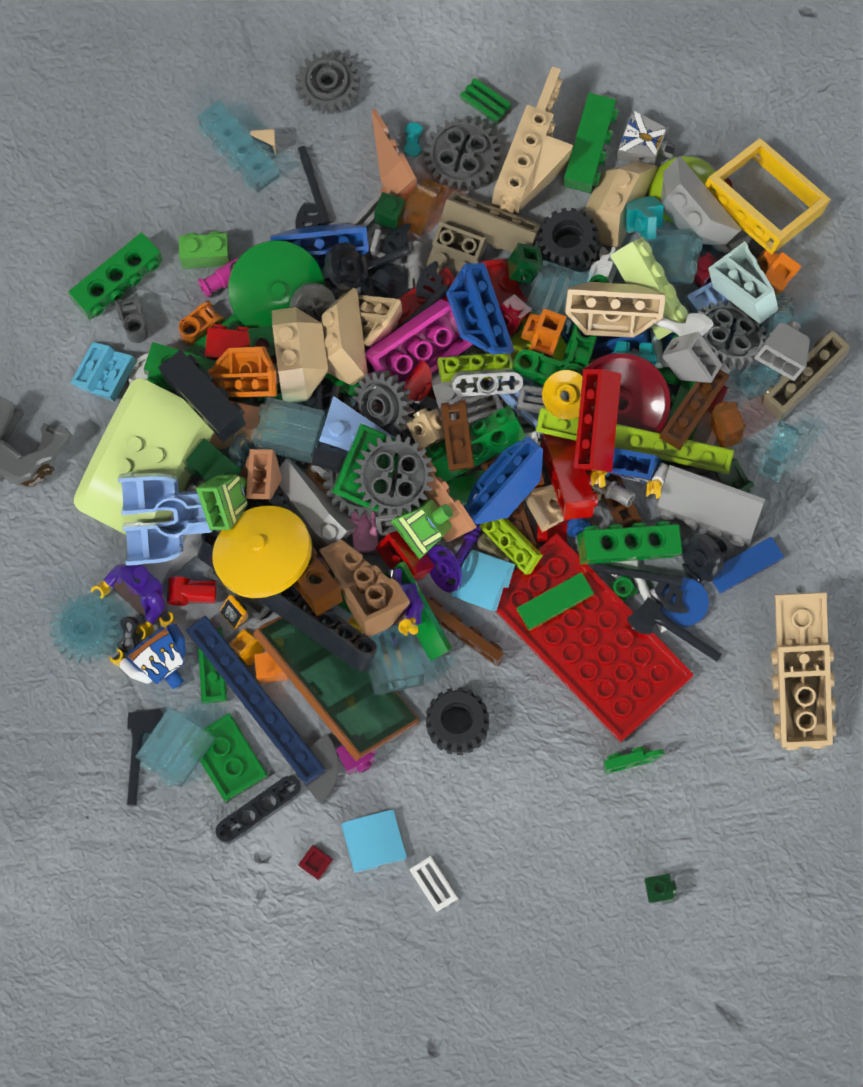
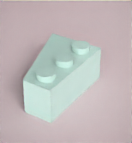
(744, 283)

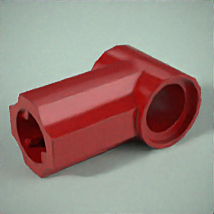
(184, 591)

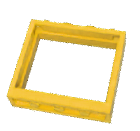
(751, 219)

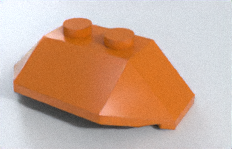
(245, 372)

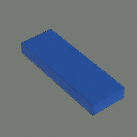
(748, 564)

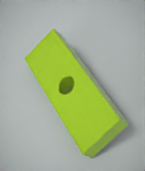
(451, 365)
(513, 544)

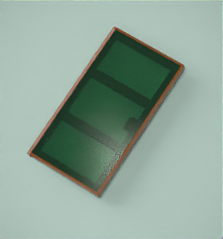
(337, 690)

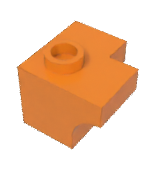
(778, 269)
(544, 331)
(267, 669)

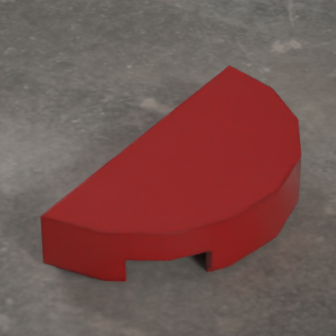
(419, 382)

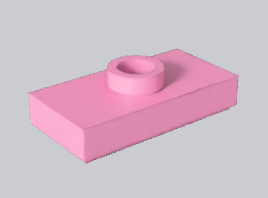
(365, 535)

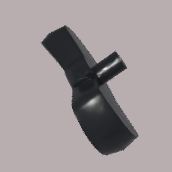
(129, 625)

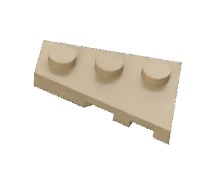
(545, 506)

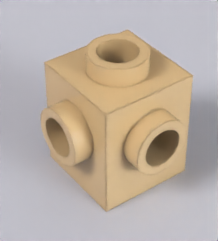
(426, 427)

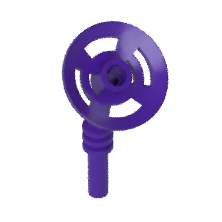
(450, 564)

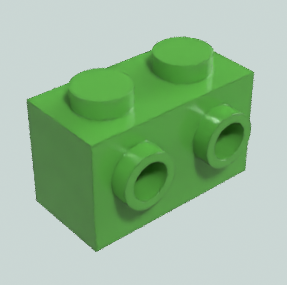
(204, 250)

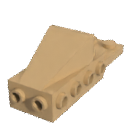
(534, 153)
(802, 672)

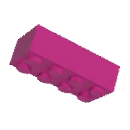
(424, 338)

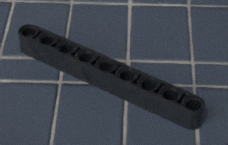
(325, 629)

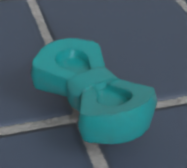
(412, 132)

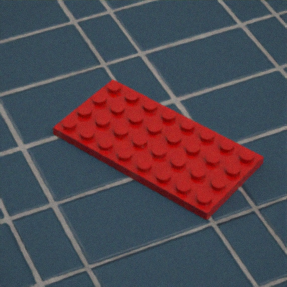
(592, 646)

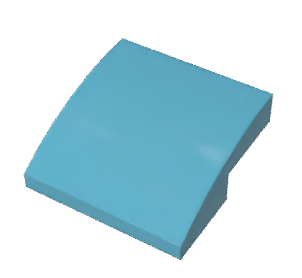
(103, 371)
(483, 580)
(373, 841)

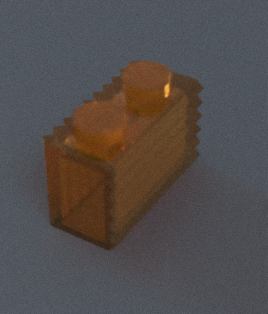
(727, 424)

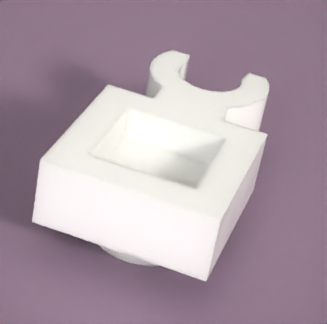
(604, 266)

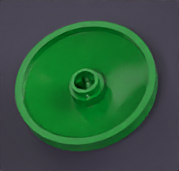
(267, 279)

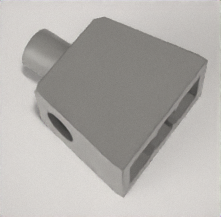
(785, 350)
(691, 358)

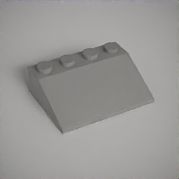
(709, 506)

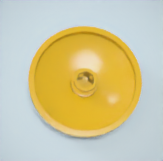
(262, 552)

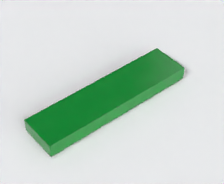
(430, 633)

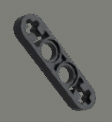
(255, 806)

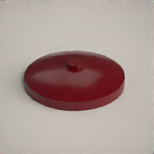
(643, 391)

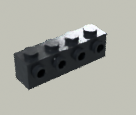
(202, 395)

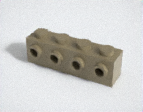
(498, 226)
(820, 362)

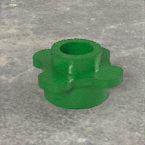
(623, 581)

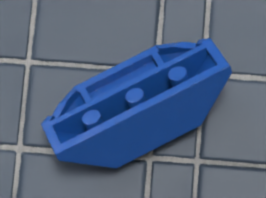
(320, 239)
(478, 310)
(506, 482)

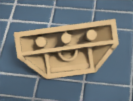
(609, 200)
(613, 308)
(378, 317)
(345, 339)
(298, 353)

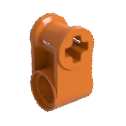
(200, 319)

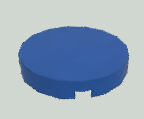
(694, 599)

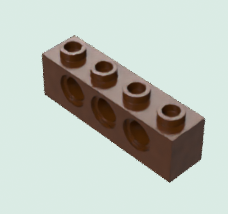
(322, 595)

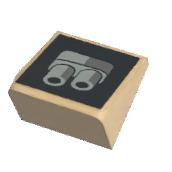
(265, 139)

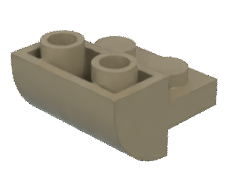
(455, 248)

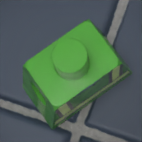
(223, 500)
(423, 525)

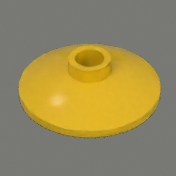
(551, 394)

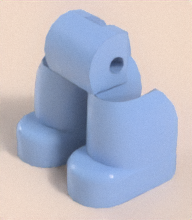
(158, 540)

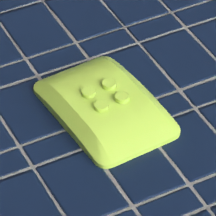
(146, 435)

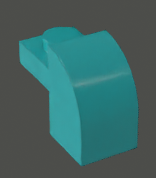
(644, 216)

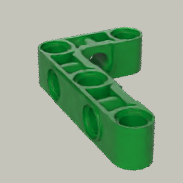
(575, 358)

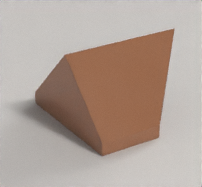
(261, 474)

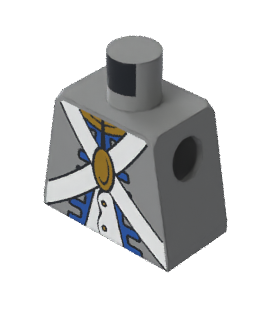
(644, 141)

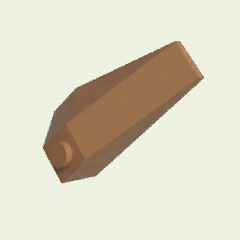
(367, 591)

